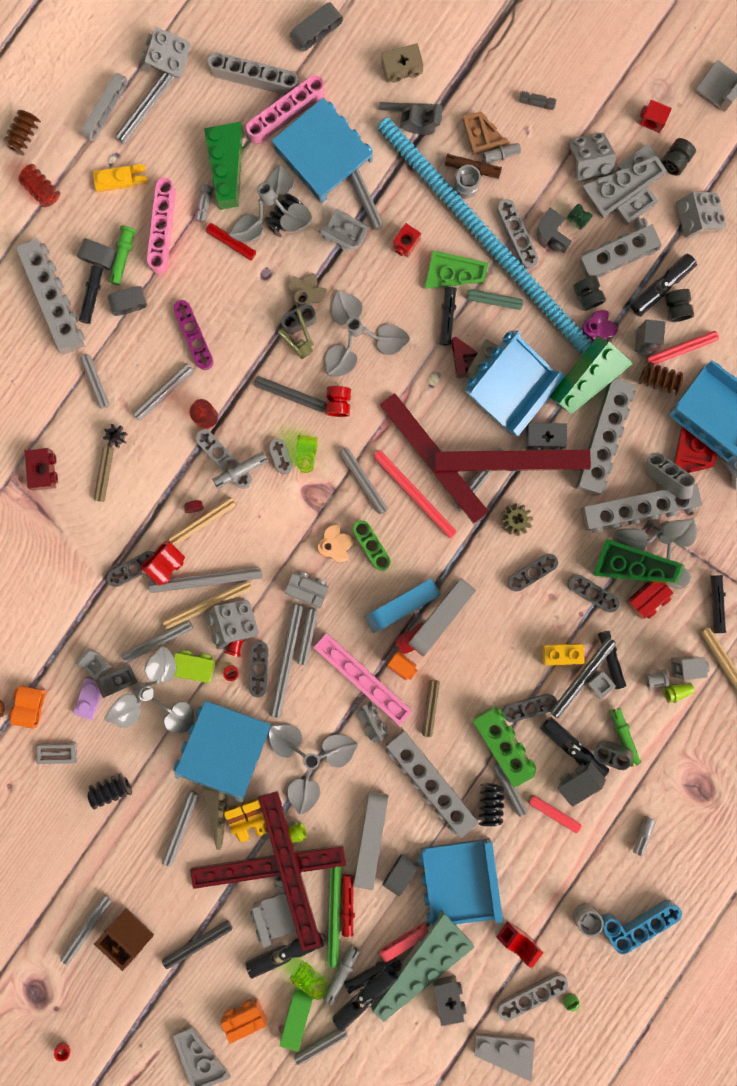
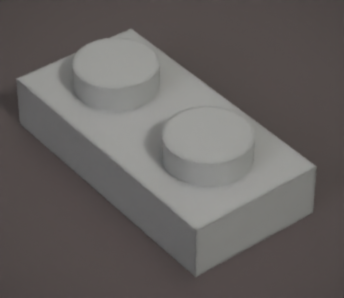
(637, 205)

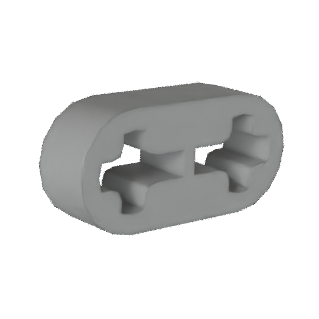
(285, 454)

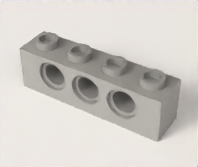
(644, 233)

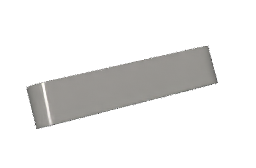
(247, 67)
(441, 617)
(371, 840)

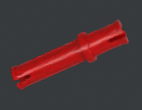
(347, 914)

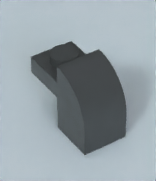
(420, 120)
(548, 231)

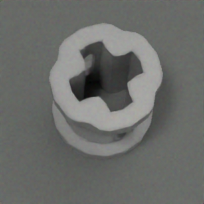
(657, 680)

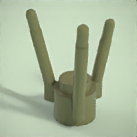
(302, 347)

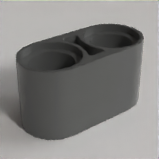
(96, 254)
(127, 301)
(292, 315)
(612, 758)
(400, 875)

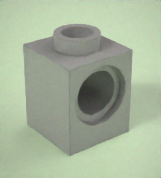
(600, 684)

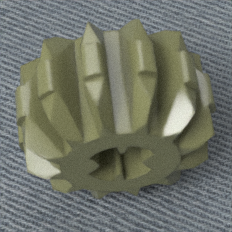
(513, 513)

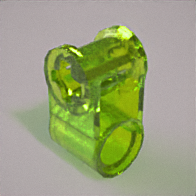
(306, 450)
(309, 979)

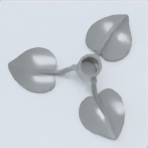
(296, 218)
(347, 310)
(678, 531)
(126, 711)
(337, 748)

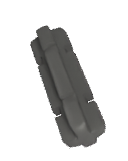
(537, 100)

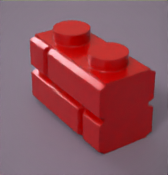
(649, 598)

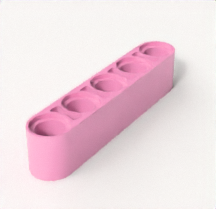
(288, 101)
(159, 217)

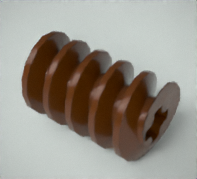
(20, 131)
(661, 377)

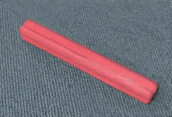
(683, 348)

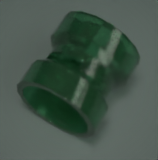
(576, 213)

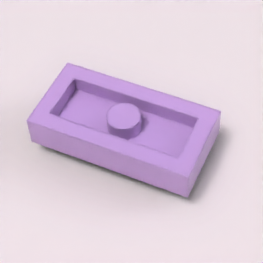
(88, 699)

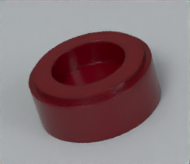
(193, 506)

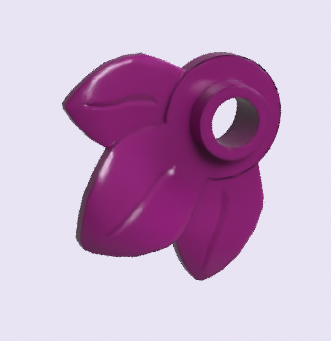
(601, 326)

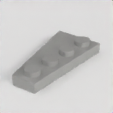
(616, 189)

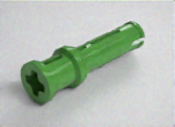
(123, 246)

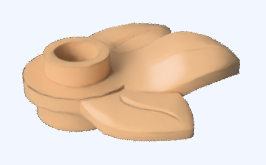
(338, 544)

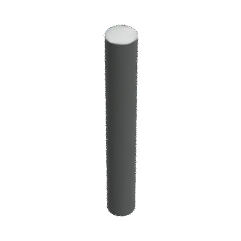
(400, 106)

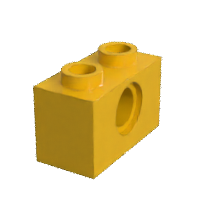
(562, 654)

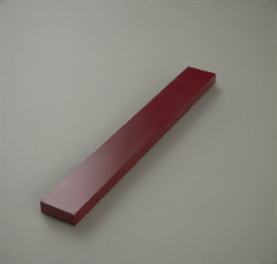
(426, 450)
(512, 460)
(265, 867)
(290, 871)

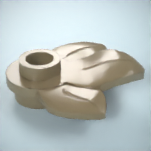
(306, 288)

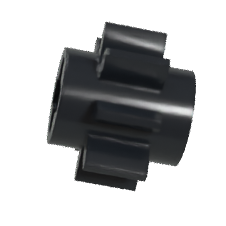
(121, 436)

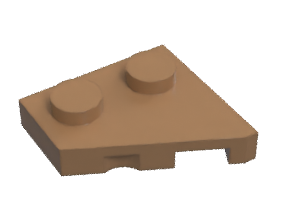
(482, 133)

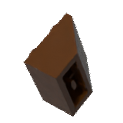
(124, 939)

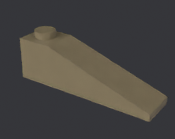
(216, 805)

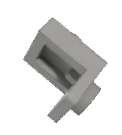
(93, 664)

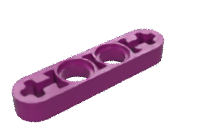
(192, 335)

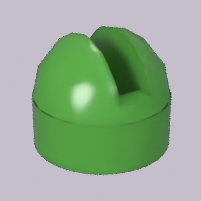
(569, 999)

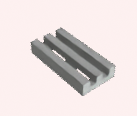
(73, 753)

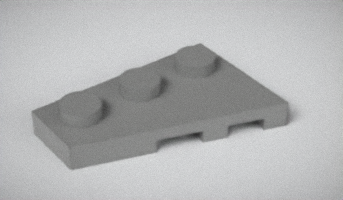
(506, 1052)
(198, 1059)

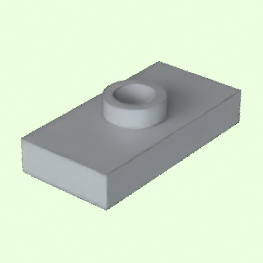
(641, 155)

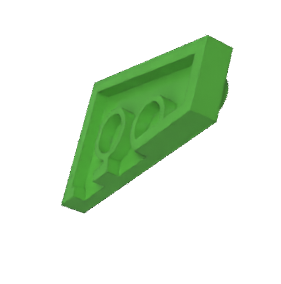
(454, 270)

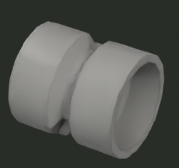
(467, 181)
(588, 920)

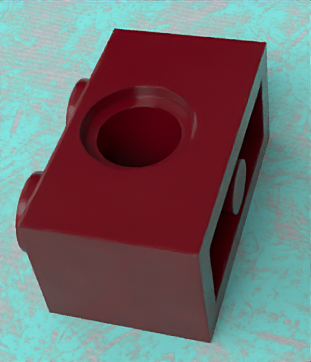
(35, 459)

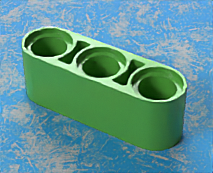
(370, 536)
(296, 1021)

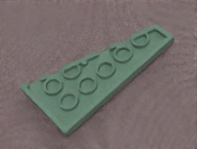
(425, 963)

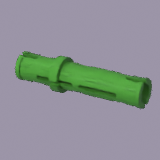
(622, 729)

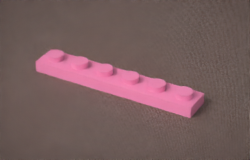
(363, 679)

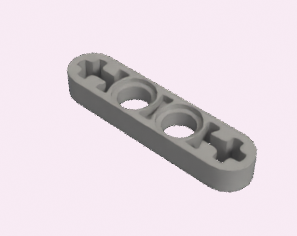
(104, 107)
(514, 235)
(226, 456)
(534, 1000)

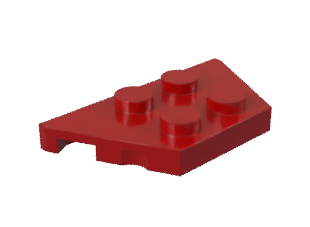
(692, 453)

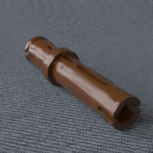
(483, 167)

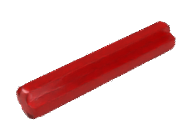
(225, 238)

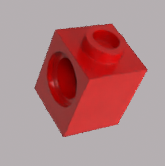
(654, 116)
(409, 233)

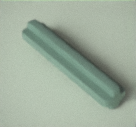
(495, 299)

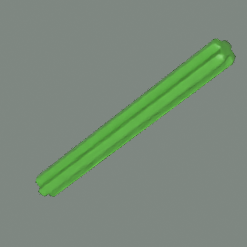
(334, 917)

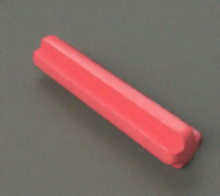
(555, 814)

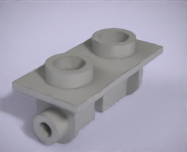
(377, 730)

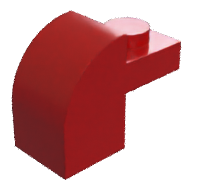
(520, 944)

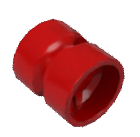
(338, 401)

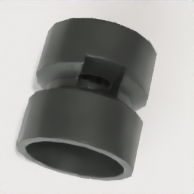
(678, 156)
(594, 298)
(679, 305)

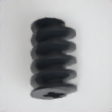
(273, 221)
(108, 791)
(492, 805)

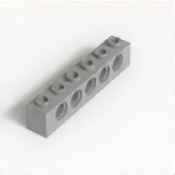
(29, 253)
(625, 392)
(592, 518)
(459, 826)

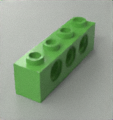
(515, 773)

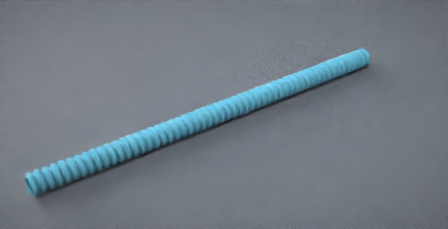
(482, 233)

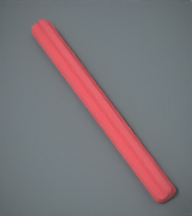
(415, 494)

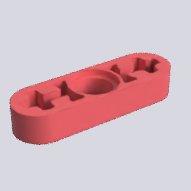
(403, 942)

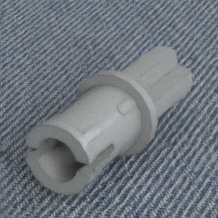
(502, 153)
(644, 835)

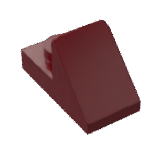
(460, 352)

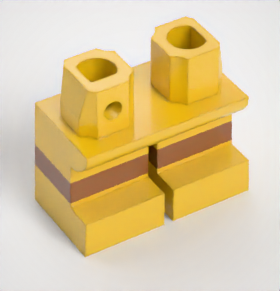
(245, 817)

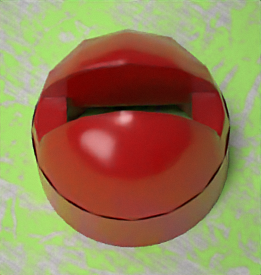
(233, 675)
(64, 1054)

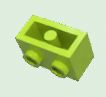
(194, 667)

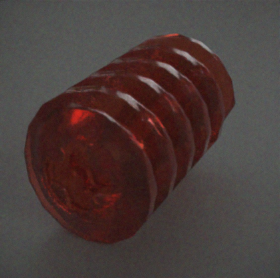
(38, 186)
(203, 414)

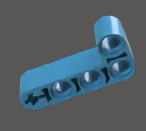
(402, 605)
(643, 922)

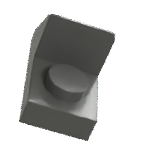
(116, 681)

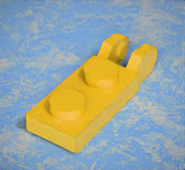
(119, 178)

